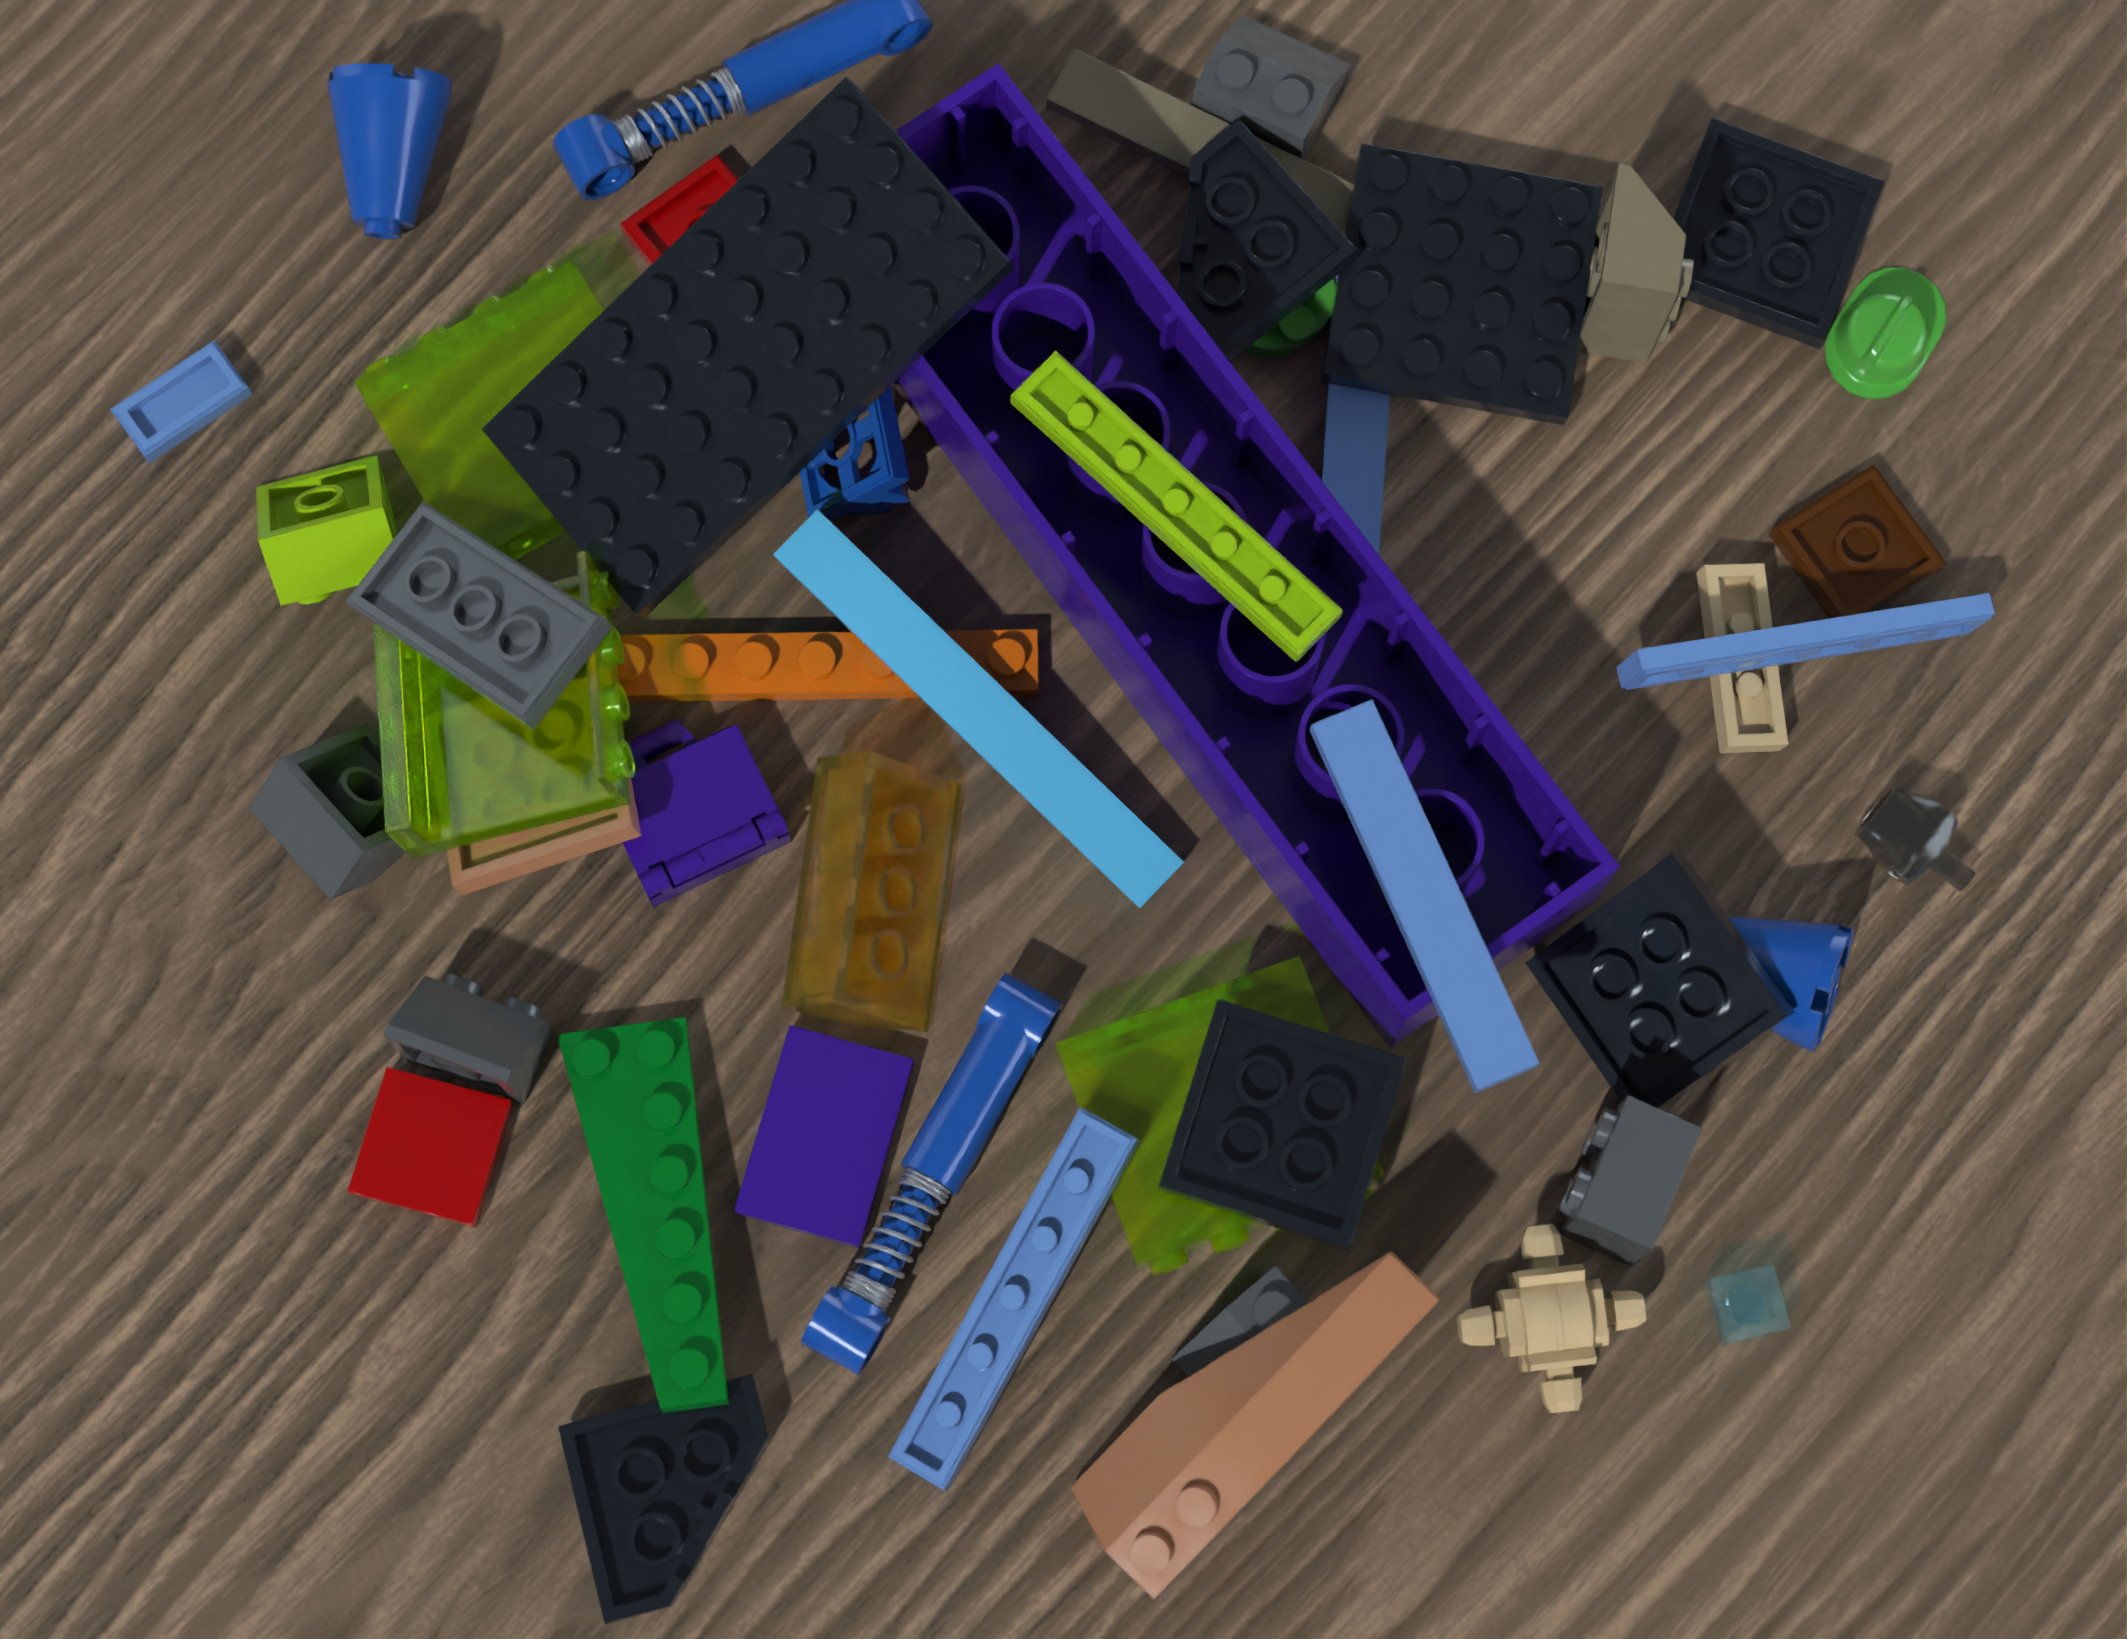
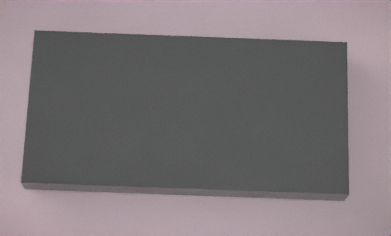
(479, 615)

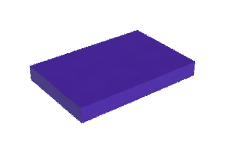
(824, 1136)

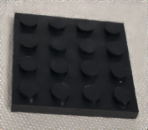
(1463, 284)

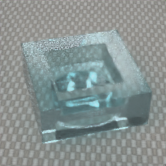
(1748, 1304)

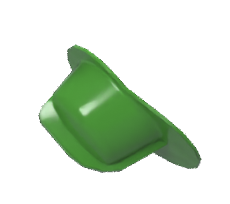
(1885, 333)

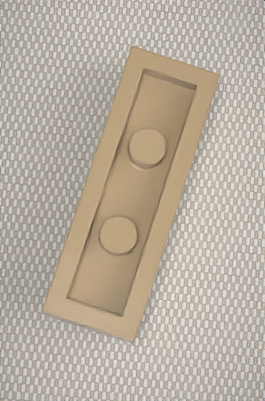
(1749, 701)

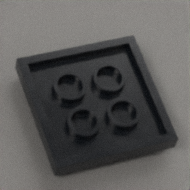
(1772, 231)
(1659, 985)
(1282, 1124)

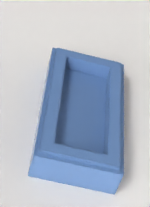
(181, 401)

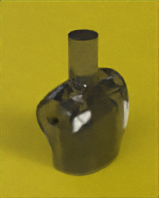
(1910, 836)

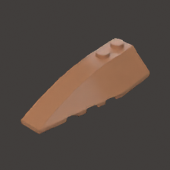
(1239, 1420)

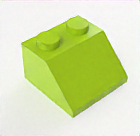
(324, 529)

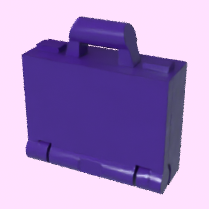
(698, 810)

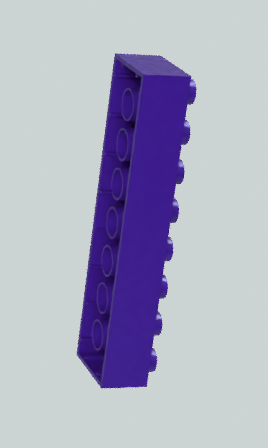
(1182, 654)

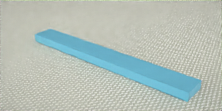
(978, 709)

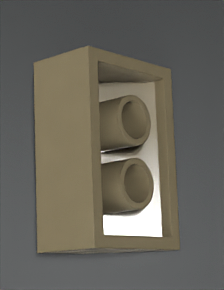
(1633, 273)

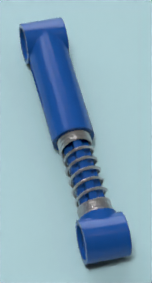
(603, 152)
(937, 1164)

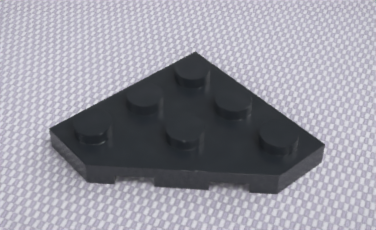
(1251, 242)
(658, 1490)

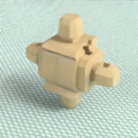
(1551, 1318)

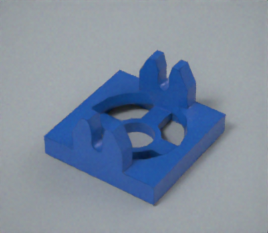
(884, 480)

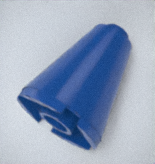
(387, 140)
(1805, 967)

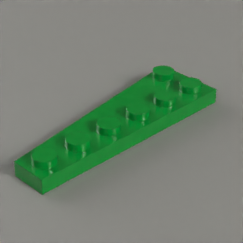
(648, 1160)

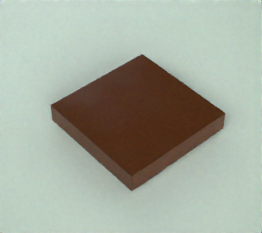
(1857, 547)

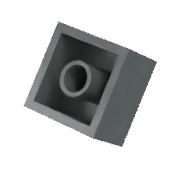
(1629, 1180)

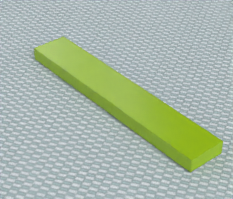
(1176, 506)

